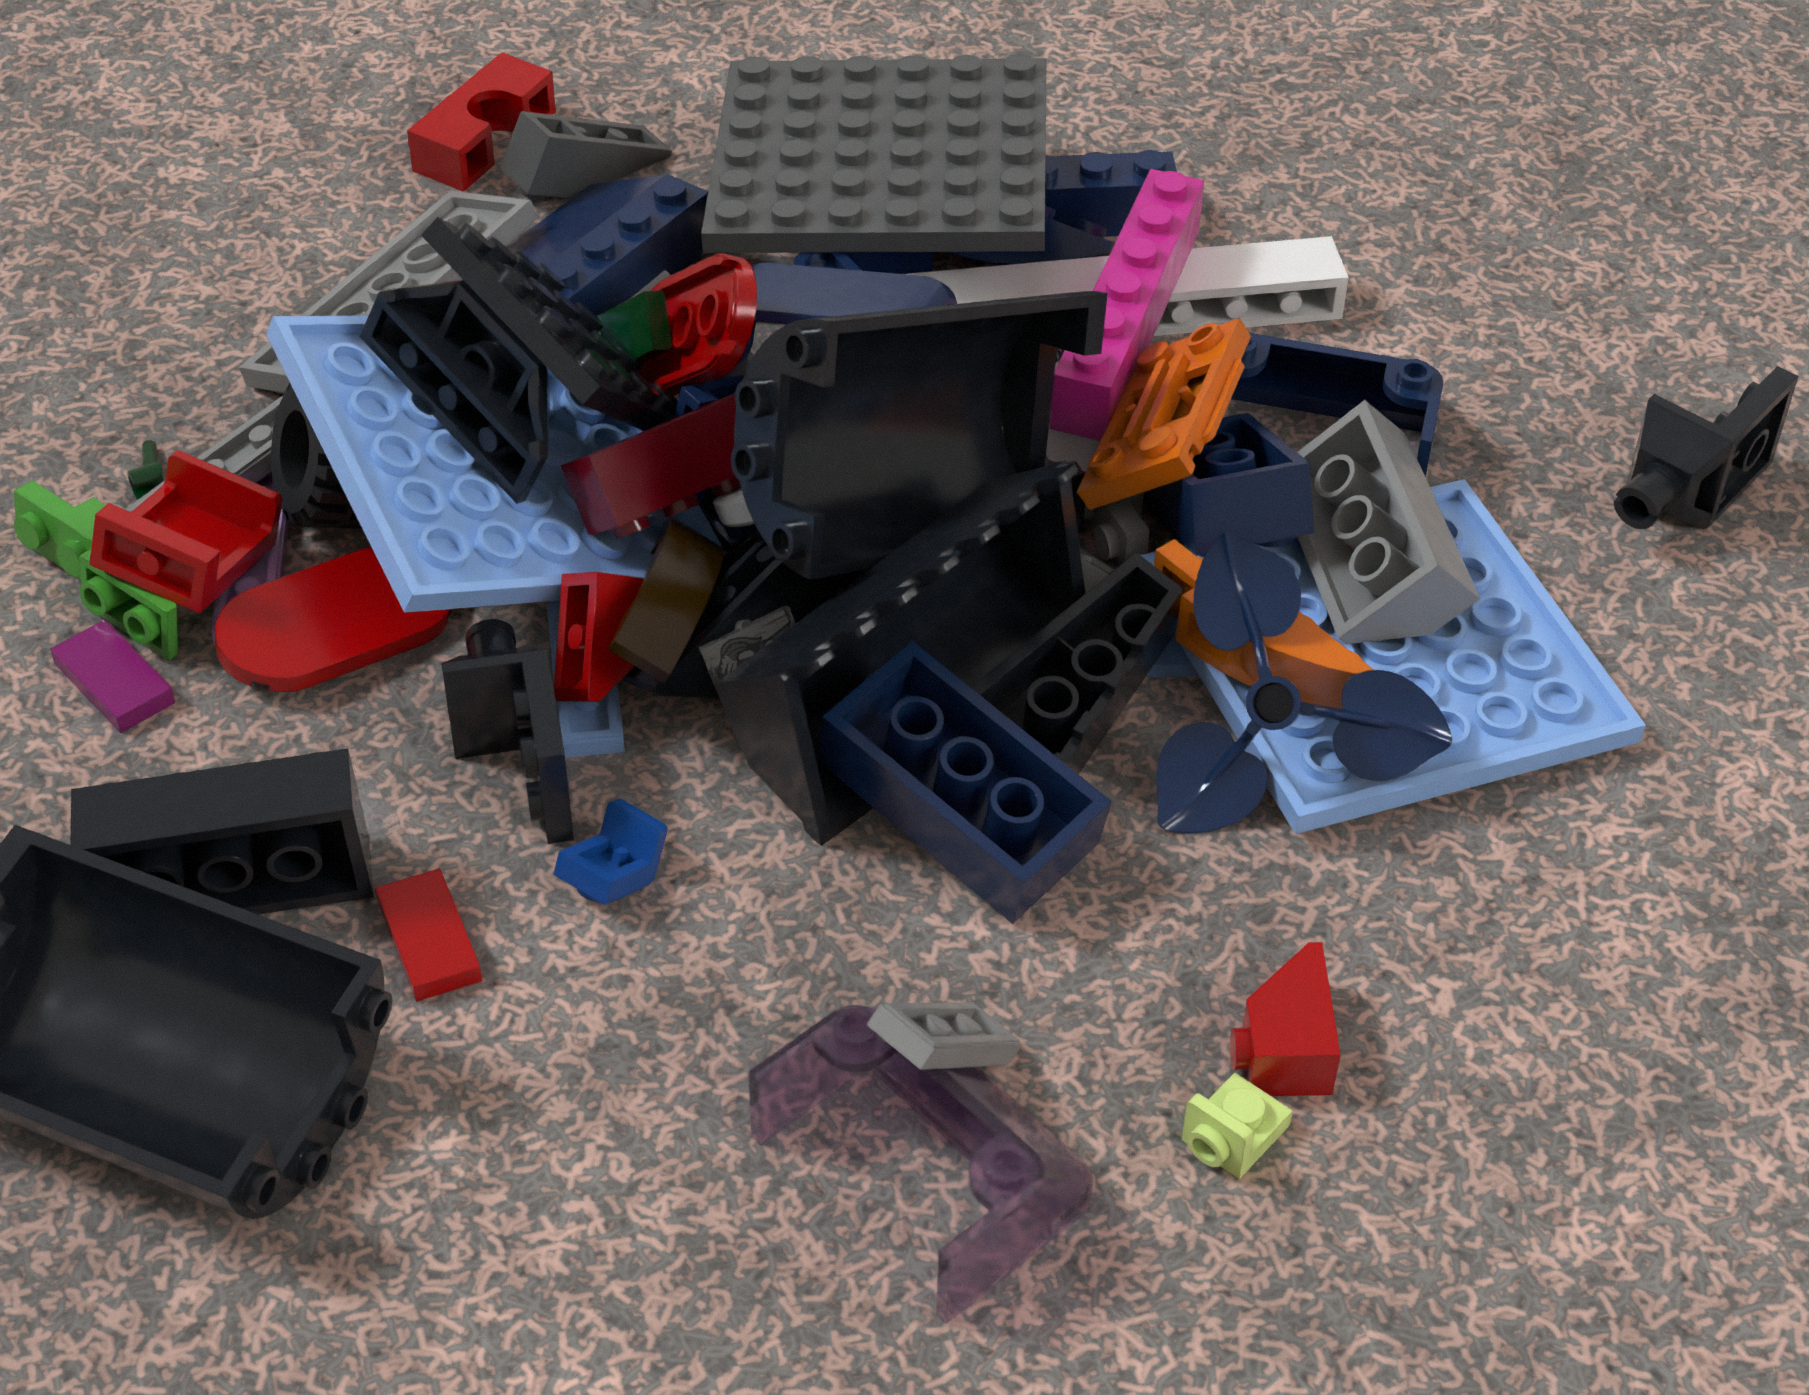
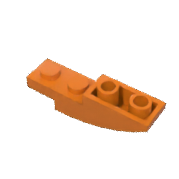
(1300, 654)

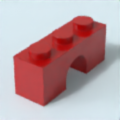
(456, 136)

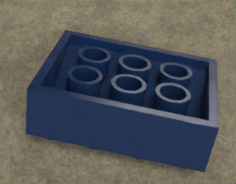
(618, 238)

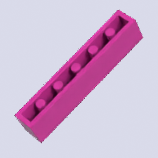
(1139, 286)

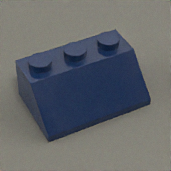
(1099, 185)

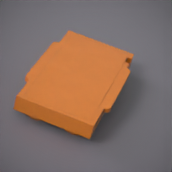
(1166, 413)

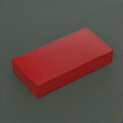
(428, 934)

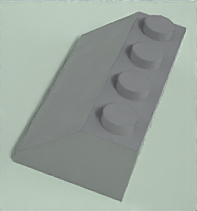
(1379, 534)

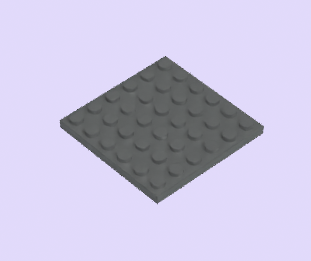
(880, 156)

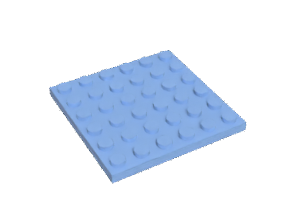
(428, 505)
(1502, 672)

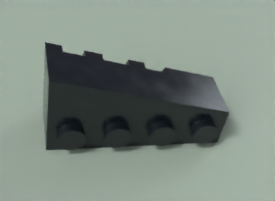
(1087, 661)

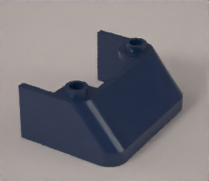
(808, 292)
(1339, 379)

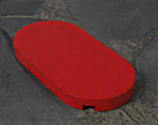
(709, 322)
(319, 625)

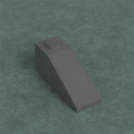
(568, 154)

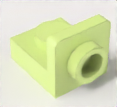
(1234, 1125)

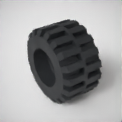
(304, 473)

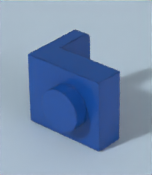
(616, 859)

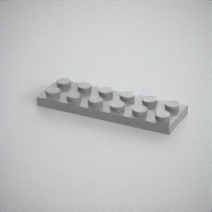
(402, 263)

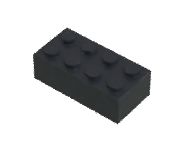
(240, 833)

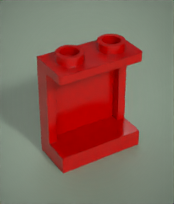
(189, 534)

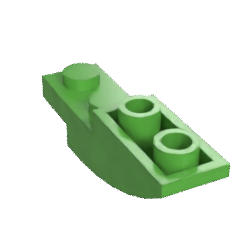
(65, 538)

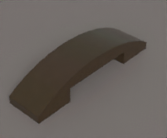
(668, 600)

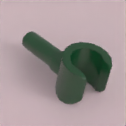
(149, 475)

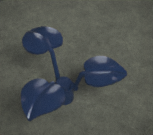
(1207, 776)

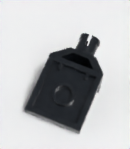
(1700, 465)
(505, 703)

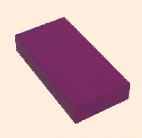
(112, 676)

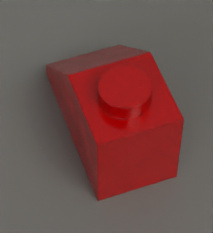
(586, 625)
(1290, 1030)

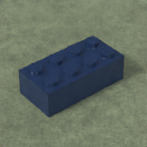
(962, 781)

